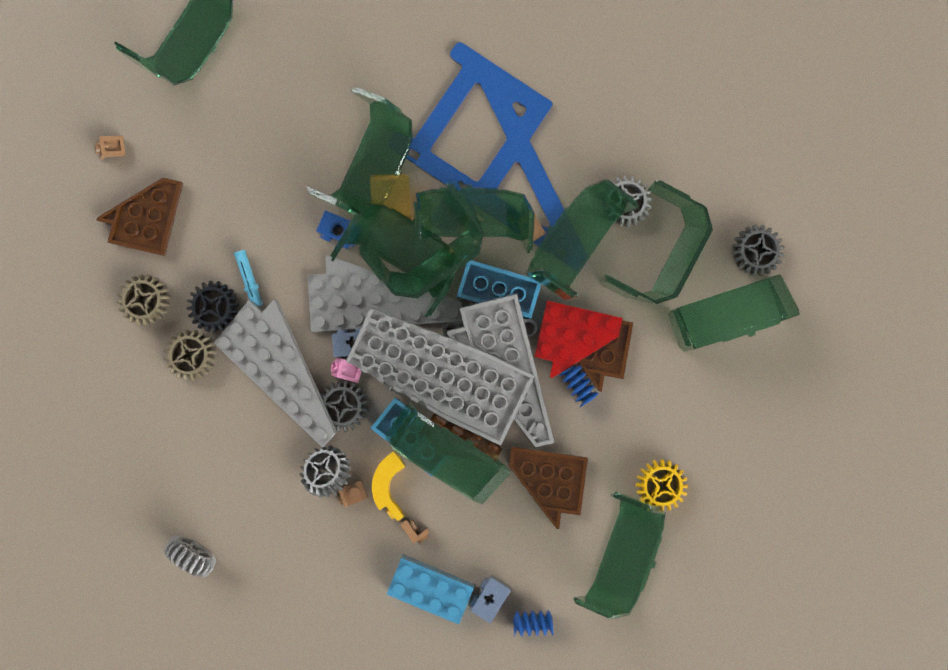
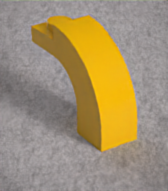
(381, 485)

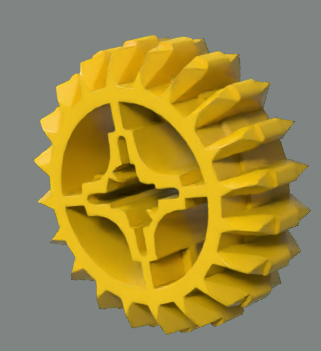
(675, 495)

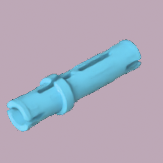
(248, 278)

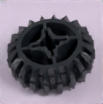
(206, 311)

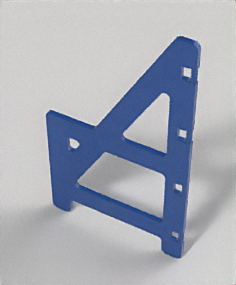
(501, 92)

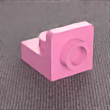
(345, 370)

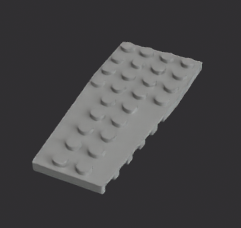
(442, 374)

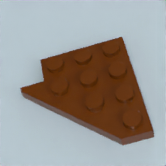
(145, 218)
(609, 359)
(481, 443)
(551, 479)

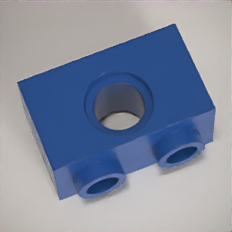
(328, 224)

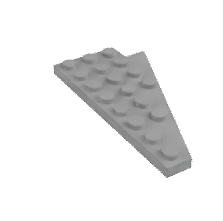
(349, 292)
(501, 331)
(271, 358)

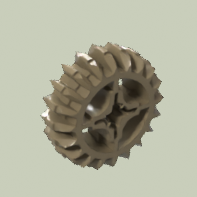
(136, 286)
(186, 348)

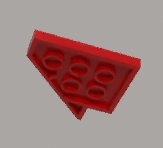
(573, 334)

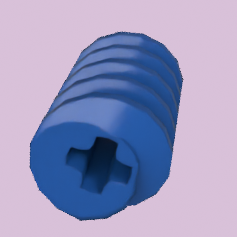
(579, 384)
(533, 623)

